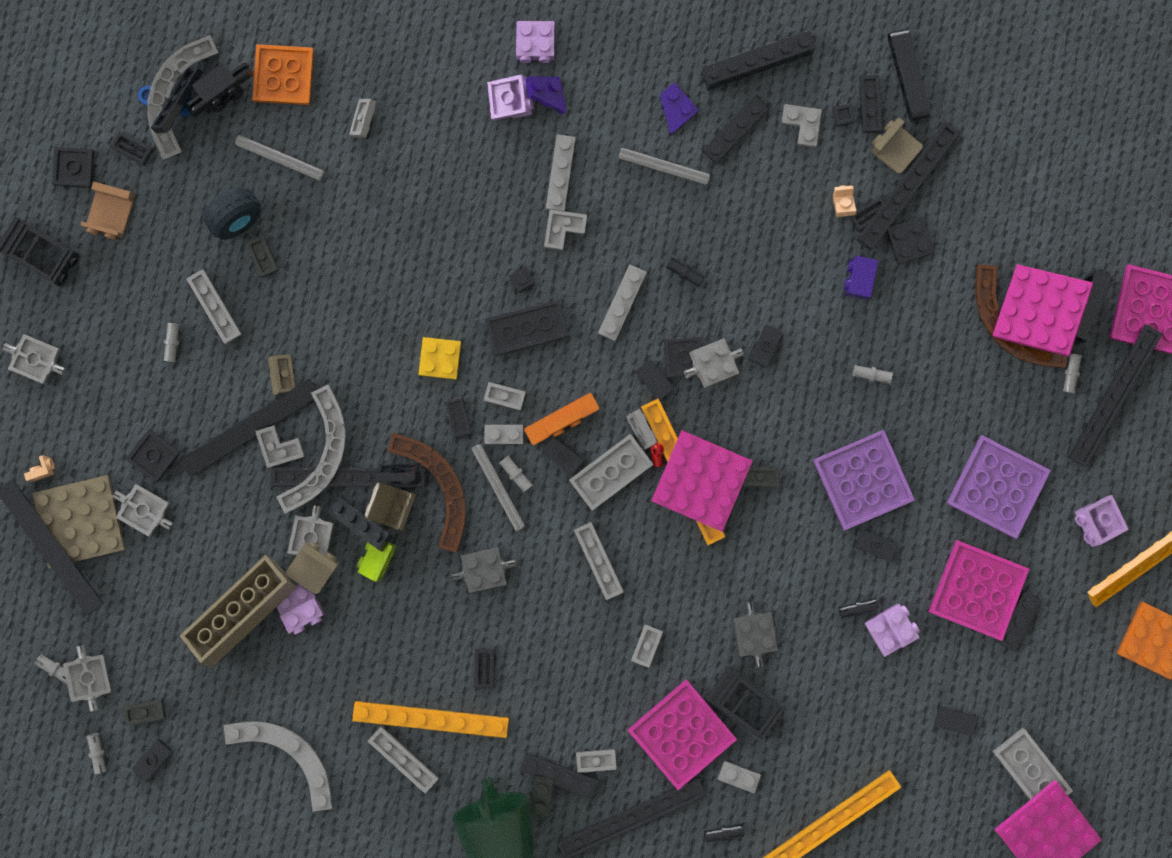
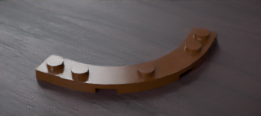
(989, 313)
(447, 480)

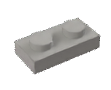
(362, 118)
(504, 396)
(641, 429)
(503, 434)
(646, 646)
(596, 760)
(739, 776)

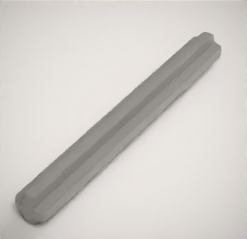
(279, 157)
(664, 166)
(498, 487)

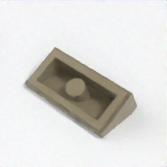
(281, 373)

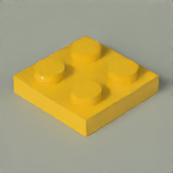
(439, 358)

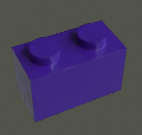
(861, 277)

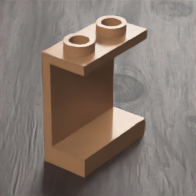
(109, 211)

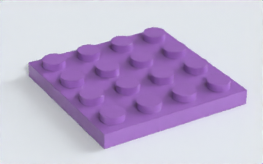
(863, 480)
(998, 487)

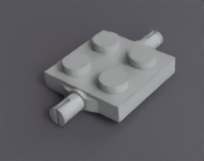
(34, 359)
(714, 363)
(142, 510)
(310, 529)
(86, 678)

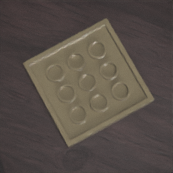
(82, 517)

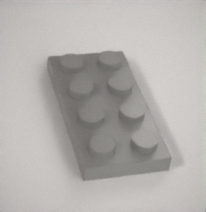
(611, 472)
(1028, 764)

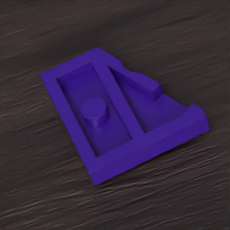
(546, 91)
(677, 107)

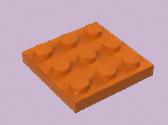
(283, 74)
(1149, 640)

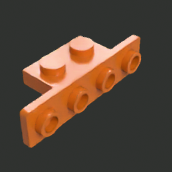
(562, 418)

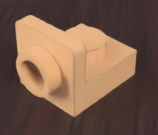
(844, 201)
(37, 473)

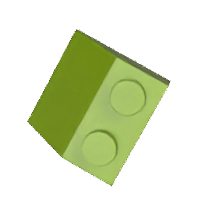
(375, 561)

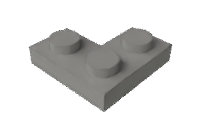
(806, 119)
(560, 223)
(276, 452)

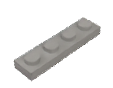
(560, 173)
(622, 302)
(214, 306)
(598, 561)
(403, 759)

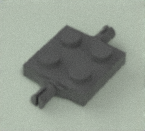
(483, 570)
(755, 634)

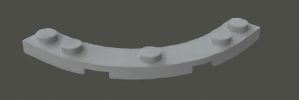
(164, 82)
(330, 458)
(293, 745)

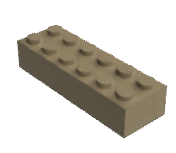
(238, 611)

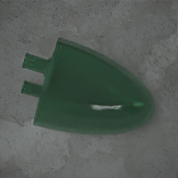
(496, 825)

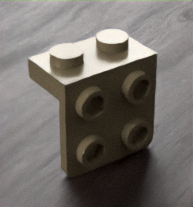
(896, 146)
(389, 506)
(312, 567)

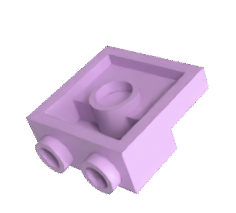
(535, 41)
(509, 98)
(1101, 521)
(300, 609)
(892, 629)

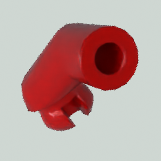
(657, 451)

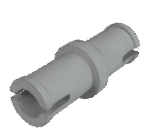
(171, 342)
(1072, 373)
(872, 374)
(515, 474)
(51, 667)
(96, 753)

